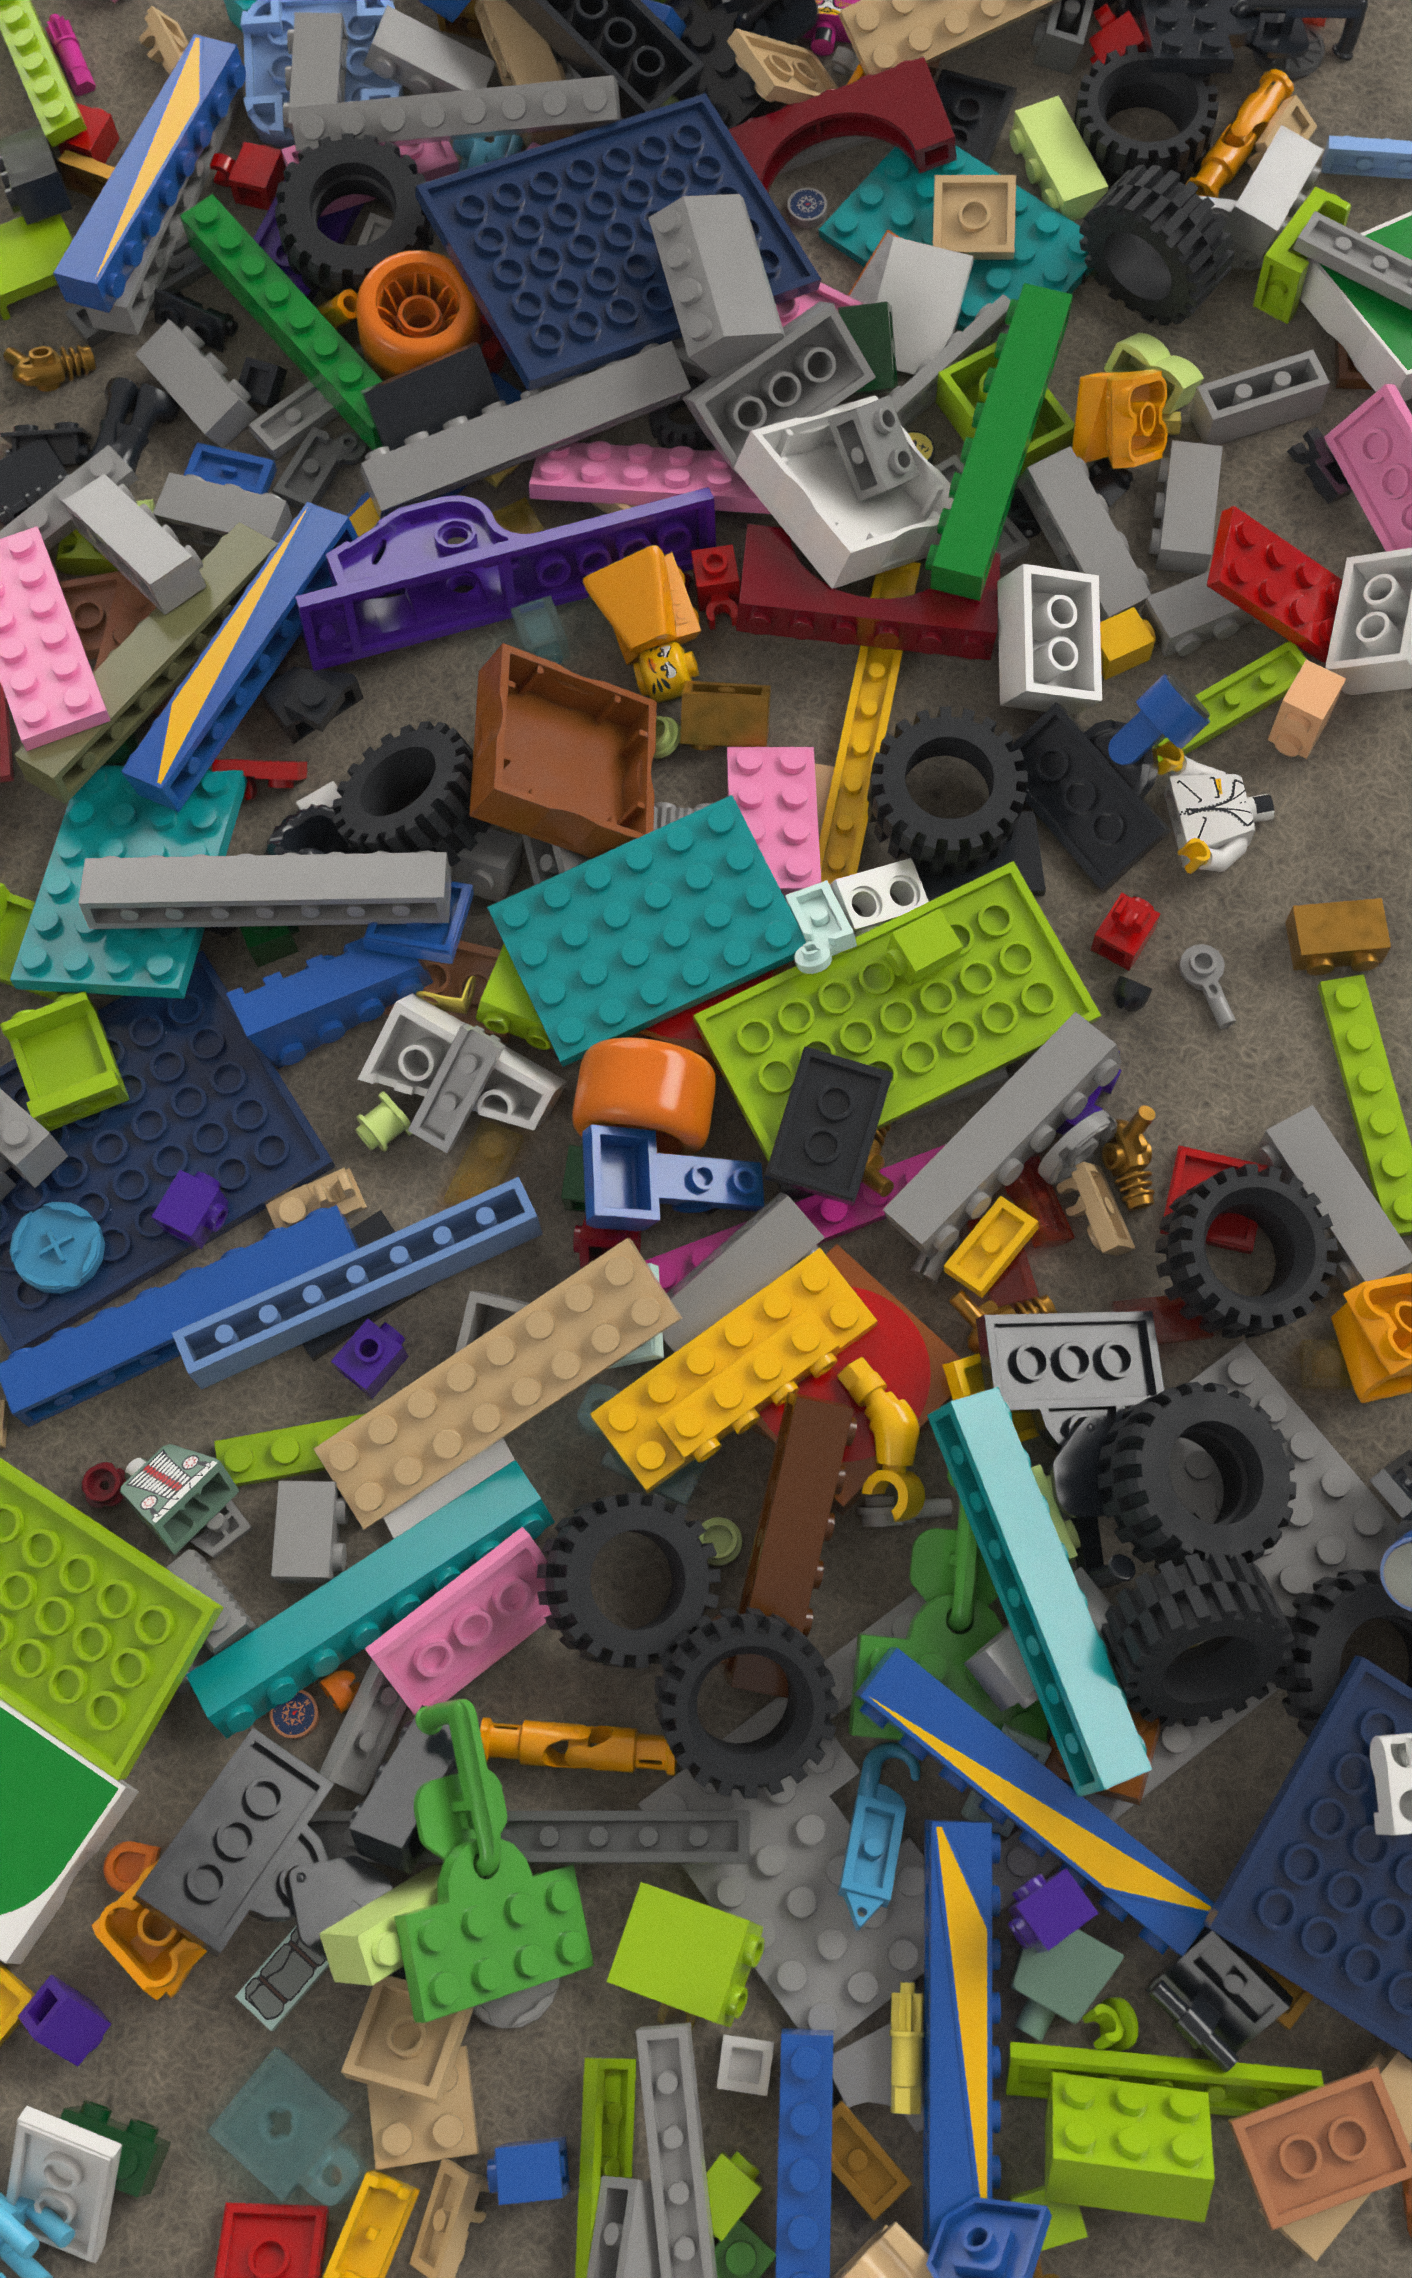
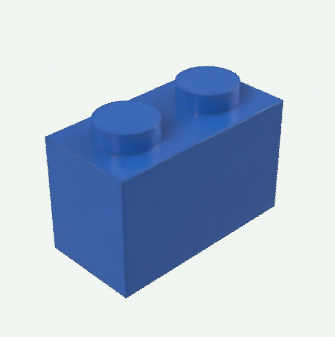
(529, 2171)

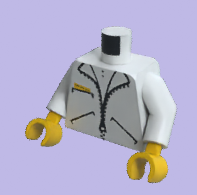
(1209, 811)

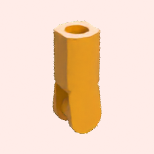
(340, 309)

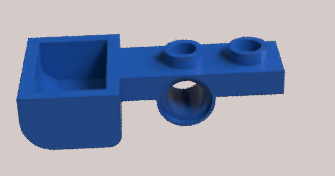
(630, 1180)

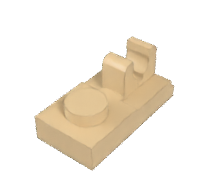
(166, 38)
(1292, 116)
(331, 1190)
(1106, 1225)
(447, 2219)

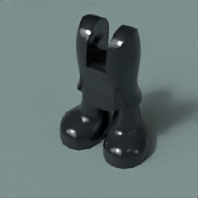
(147, 406)

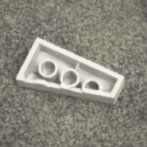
(416, 1045)

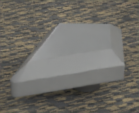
(222, 1530)

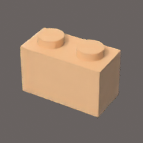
(1305, 710)

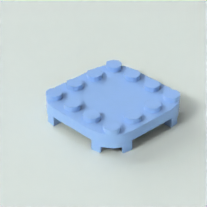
(267, 55)

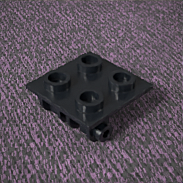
(27, 478)

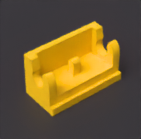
(373, 2228)

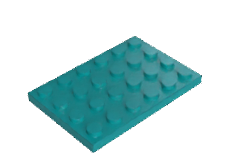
(903, 202)
(114, 820)
(648, 929)

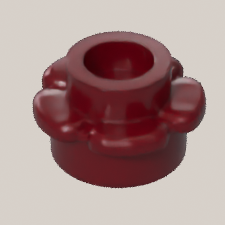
(92, 1484)

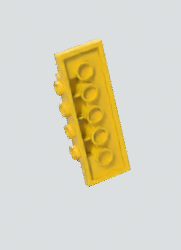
(734, 1371)

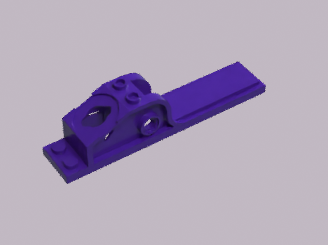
(500, 565)

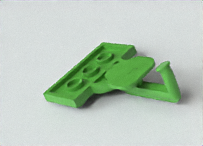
(957, 1592)
(491, 1930)

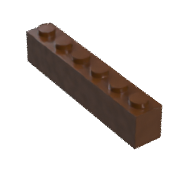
(793, 1528)

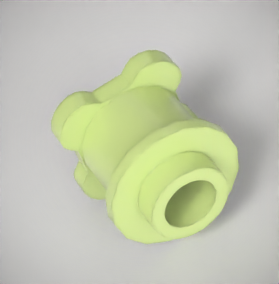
(382, 1124)

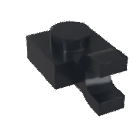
(1322, 468)

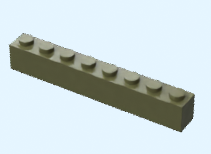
(150, 666)

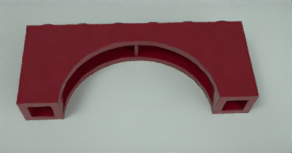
(889, 106)
(788, 601)

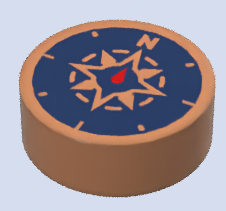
(296, 1717)

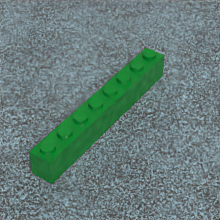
(283, 312)
(1000, 442)

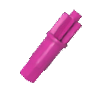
(68, 50)

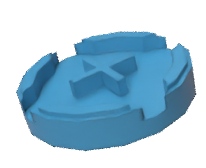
(57, 1247)

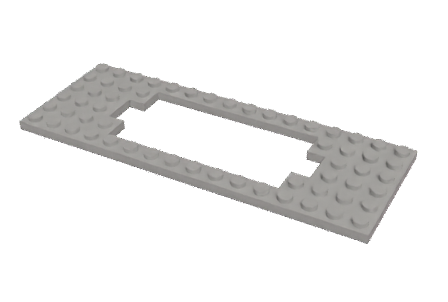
(798, 1838)

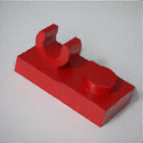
(279, 773)

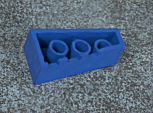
(324, 1000)

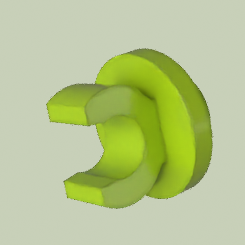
(1116, 2023)

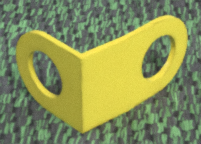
(452, 1004)

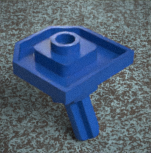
(989, 2240)

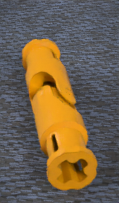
(1239, 138)
(619, 1747)

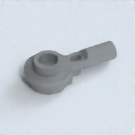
(1203, 968)
(878, 1510)

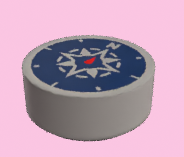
(807, 208)

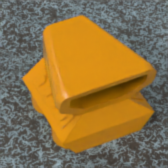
(1121, 417)
(644, 601)
(1377, 1337)
(146, 1945)

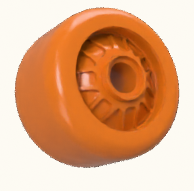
(414, 312)
(647, 1088)

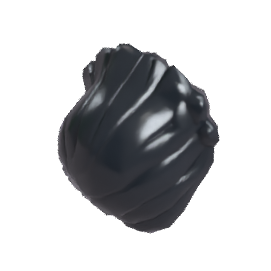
(308, 833)

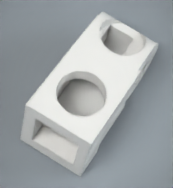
(1393, 1779)

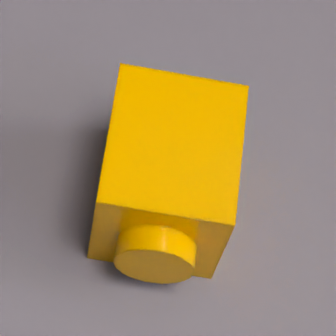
(1125, 642)

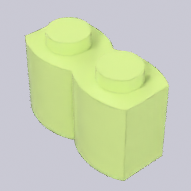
(1148, 353)

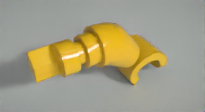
(895, 1436)

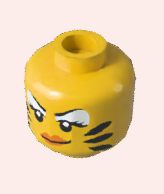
(664, 671)

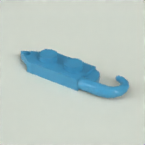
(874, 1836)

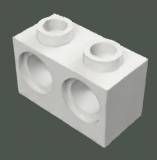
(872, 891)

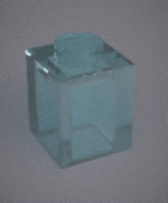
(541, 630)

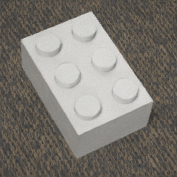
(1374, 624)
(1049, 639)

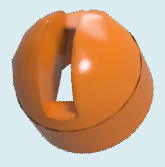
(338, 1688)

